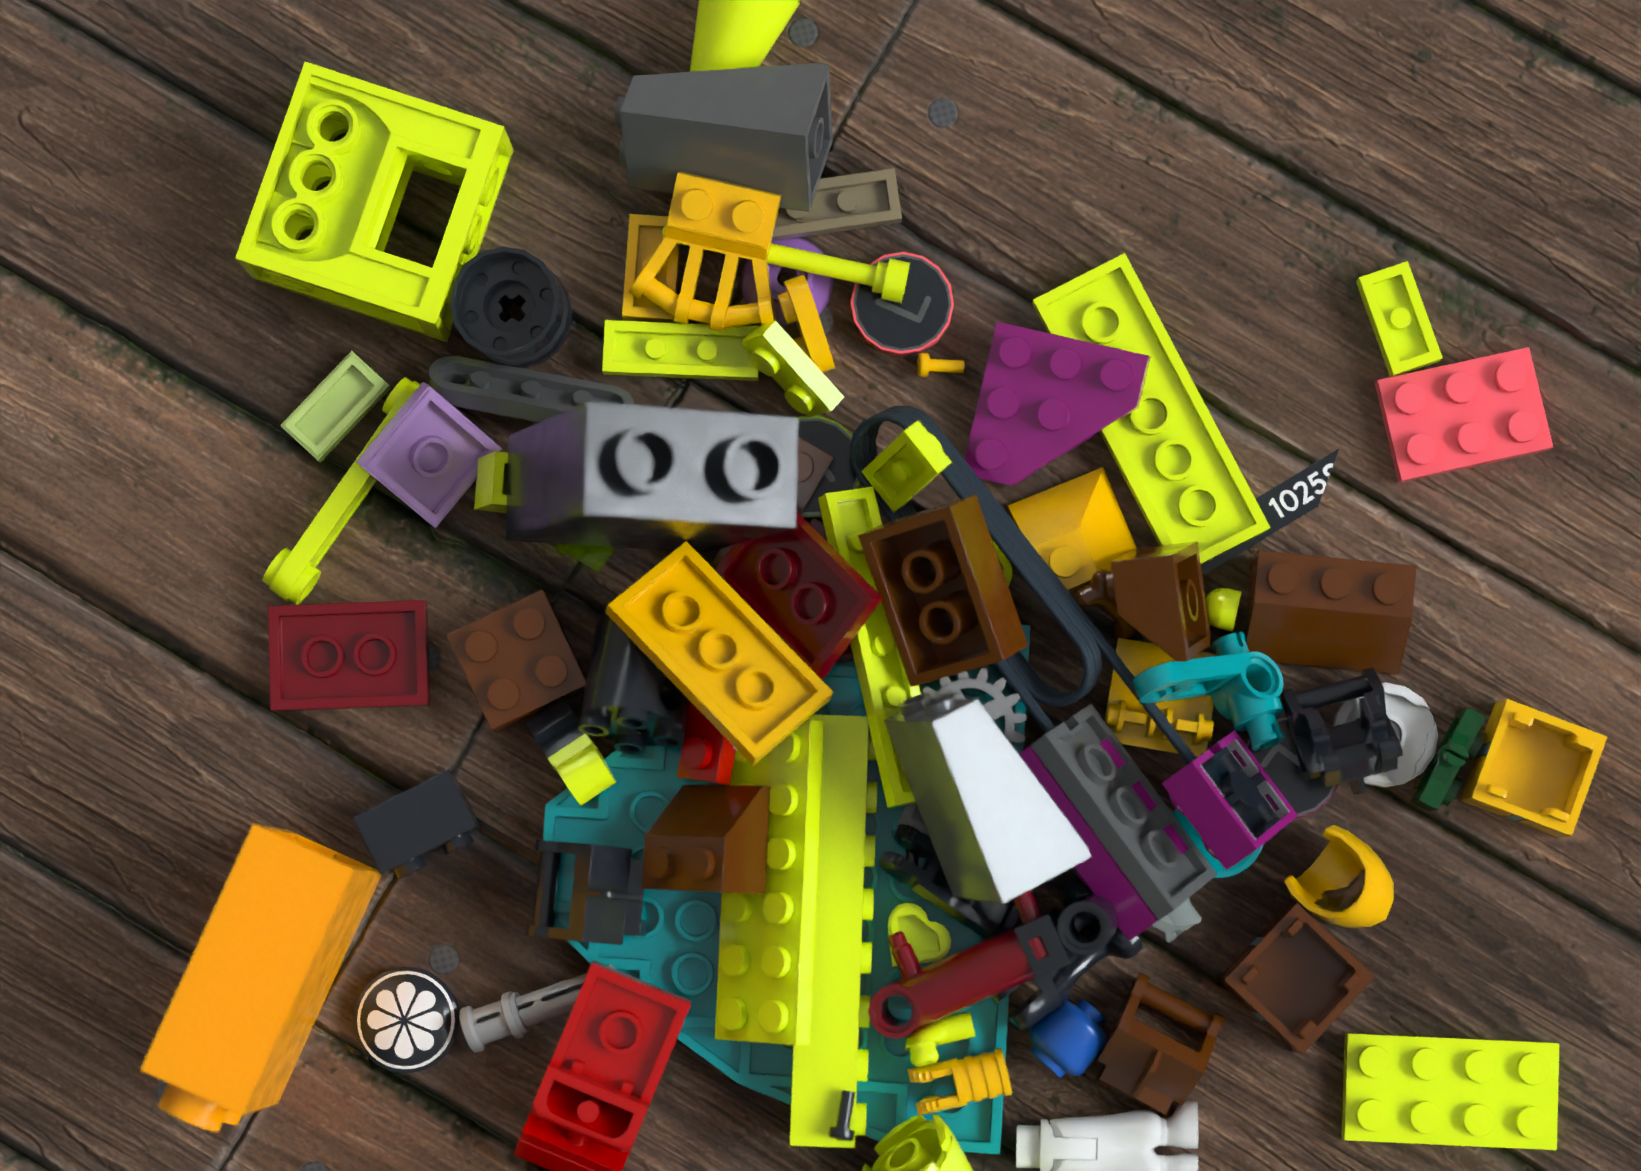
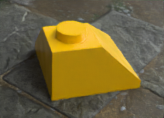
(1075, 527)

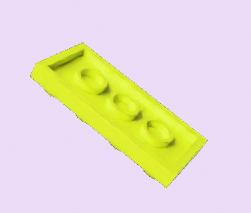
(1450, 1091)

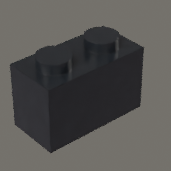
(418, 824)

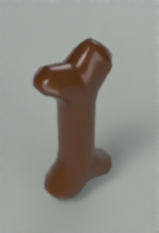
(1096, 593)

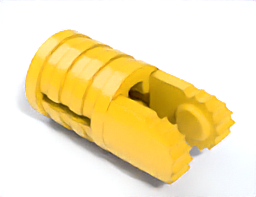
(973, 1080)

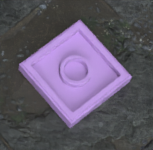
(427, 454)

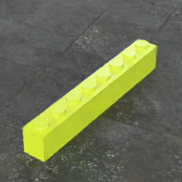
(840, 956)

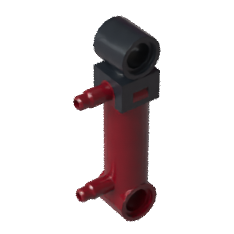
(990, 967)

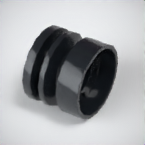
(494, 283)

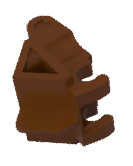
(1149, 1062)

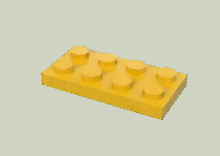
(719, 653)

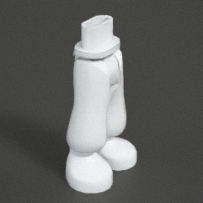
(1111, 1142)

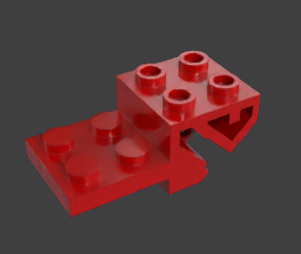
(602, 1073)

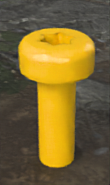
(925, 364)

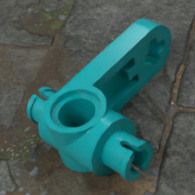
(1240, 684)

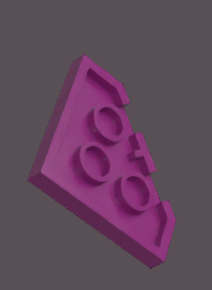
(1047, 398)

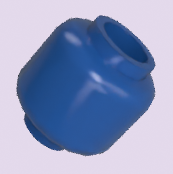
(1068, 1038)

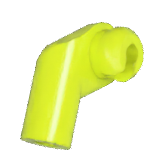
(949, 1029)

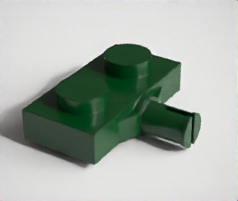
(1459, 743)

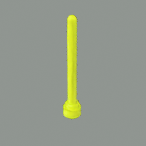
(884, 278)

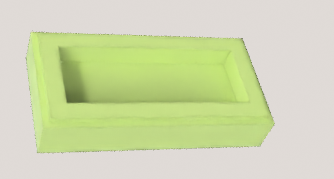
(335, 406)

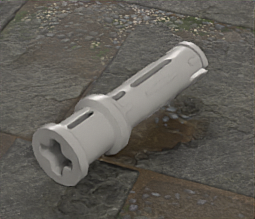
(518, 1012)

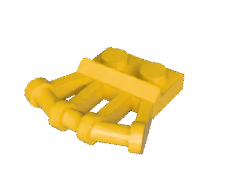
(722, 220)

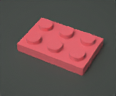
(1463, 415)

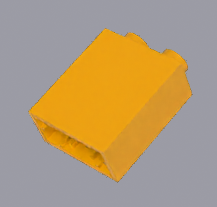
(258, 977)

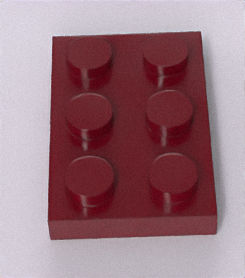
(802, 592)
(349, 655)

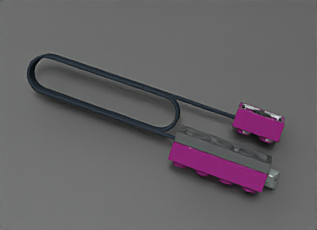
(1135, 843)

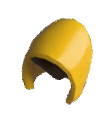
(1345, 883)

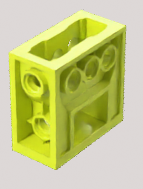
(356, 212)

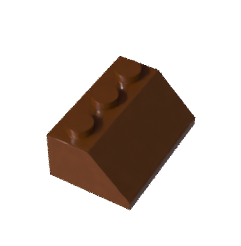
(1329, 611)

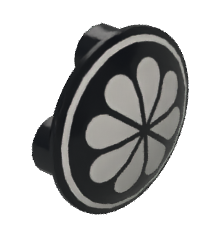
(406, 1020)

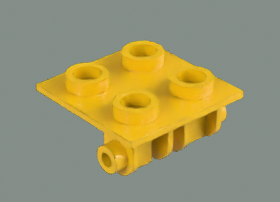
(1134, 725)

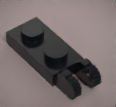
(930, 882)

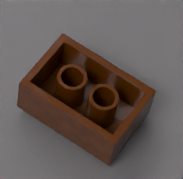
(943, 591)

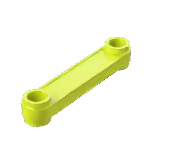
(295, 571)

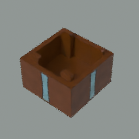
(1296, 978)

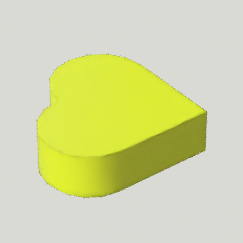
(928, 939)

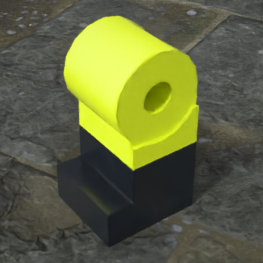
(571, 751)

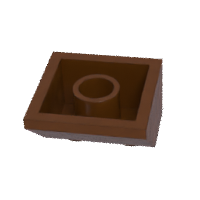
(1163, 597)
(710, 841)

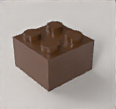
(518, 661)

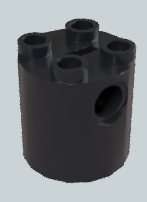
(629, 695)

